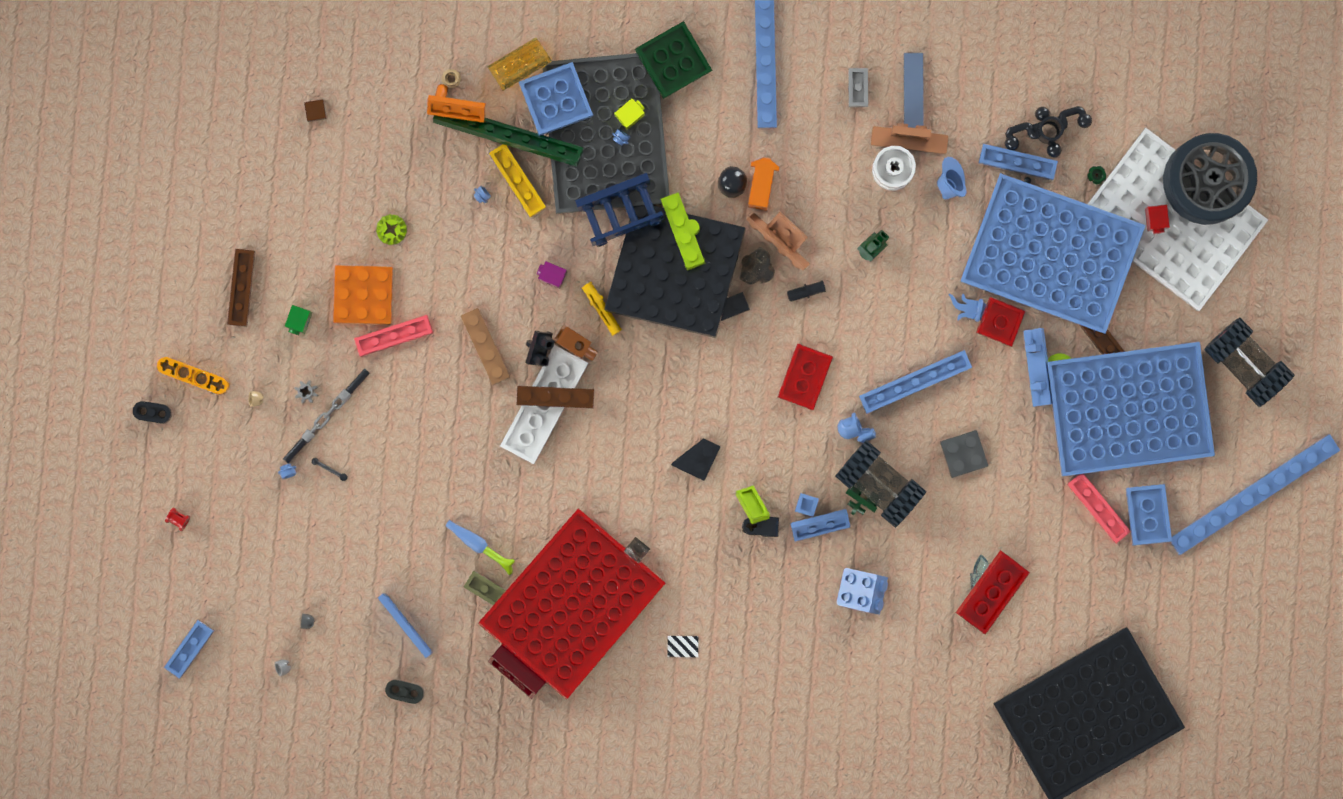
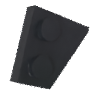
(698, 459)

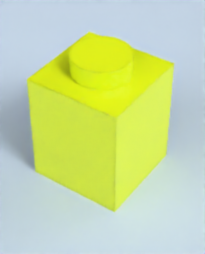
(630, 113)

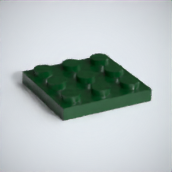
(673, 59)

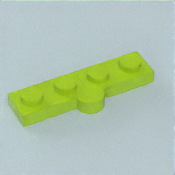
(683, 230)

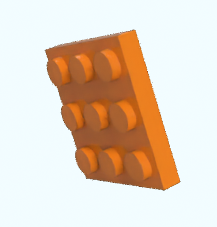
(363, 294)

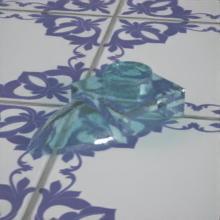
(978, 570)

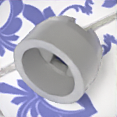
(281, 667)

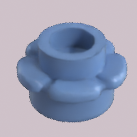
(621, 137)
(481, 194)
(287, 471)

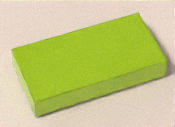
(752, 504)

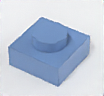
(806, 504)

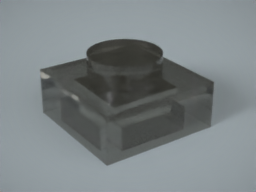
(637, 550)

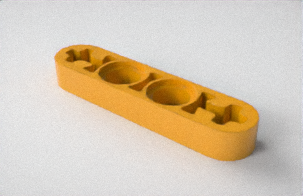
(193, 374)

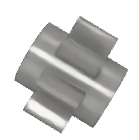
(310, 388)

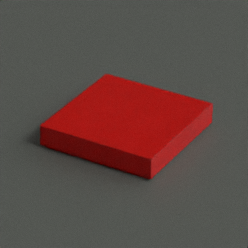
(1000, 321)

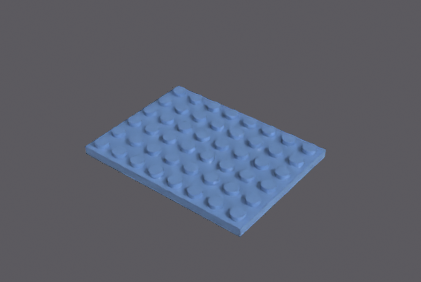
(1052, 253)
(1130, 409)

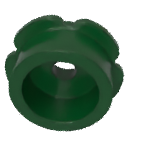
(1101, 174)

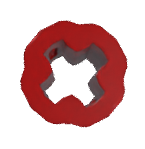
(177, 519)

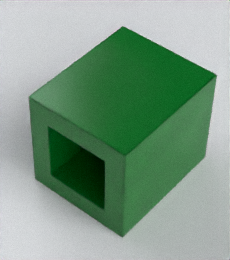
(298, 320)

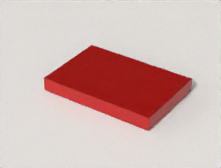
(805, 377)

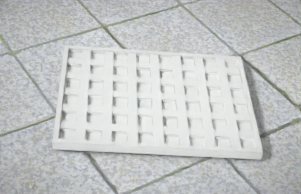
(1189, 255)

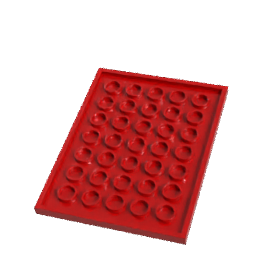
(571, 603)

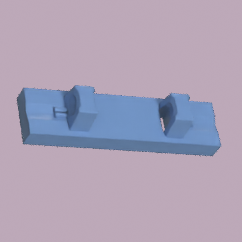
(1037, 366)

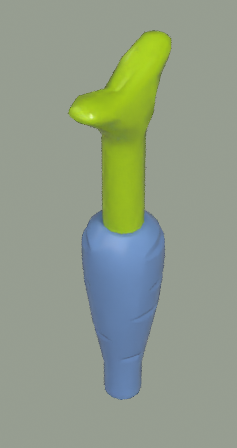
(480, 545)

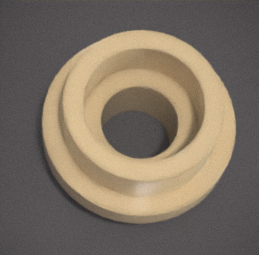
(451, 72)

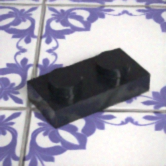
(734, 306)

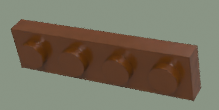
(241, 287)
(555, 397)

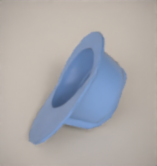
(952, 179)

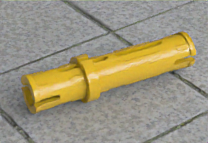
(598, 303)

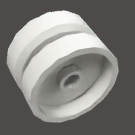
(897, 157)

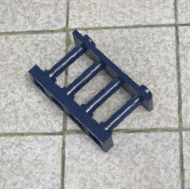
(605, 198)

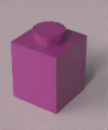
(551, 274)

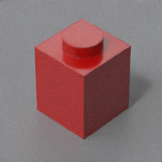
(1157, 218)

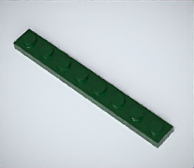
(516, 138)

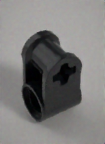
(765, 528)

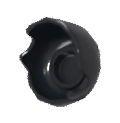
(732, 182)

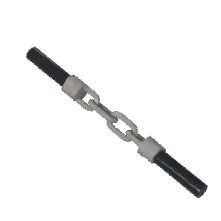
(344, 396)

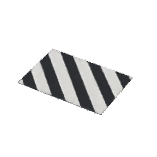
(682, 646)

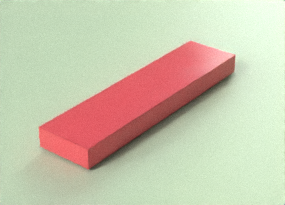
(393, 335)
(1098, 507)

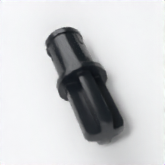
(806, 291)

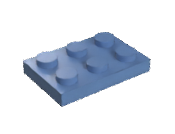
(1148, 515)

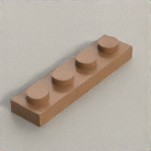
(485, 346)

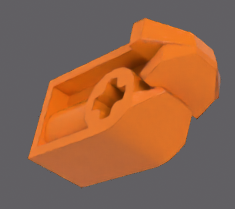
(762, 183)

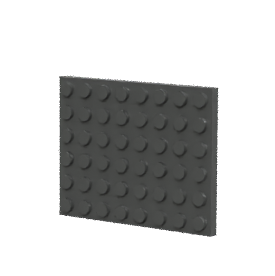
(604, 163)

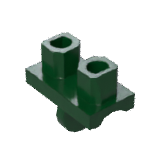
(873, 245)
(855, 494)

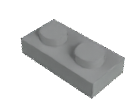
(858, 87)

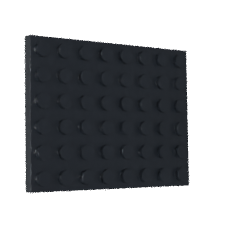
(1089, 715)

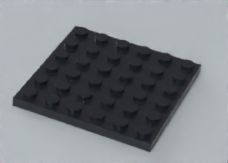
(657, 286)

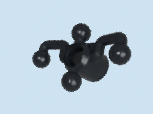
(1035, 131)

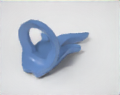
(973, 308)

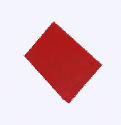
(992, 592)

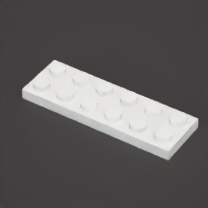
(535, 423)

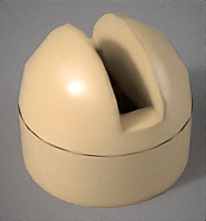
(255, 398)

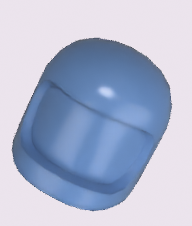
(852, 428)

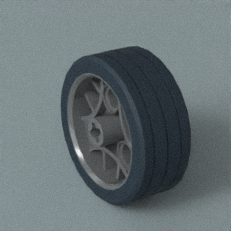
(1210, 178)

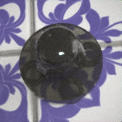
(757, 267)

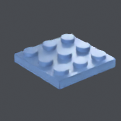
(555, 99)

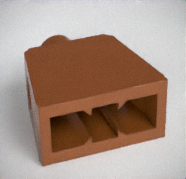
(568, 338)

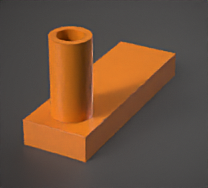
(454, 108)

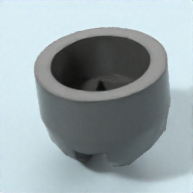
(307, 621)

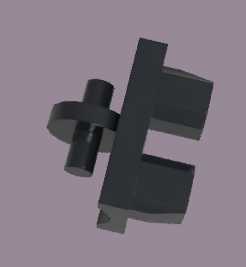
(539, 347)

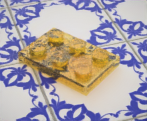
(519, 64)

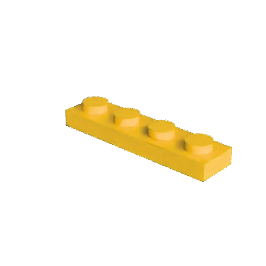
(517, 180)

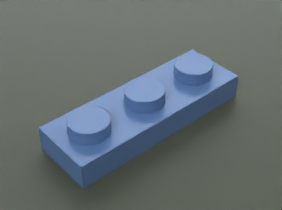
(820, 525)
(189, 649)

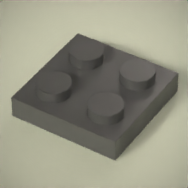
(964, 453)

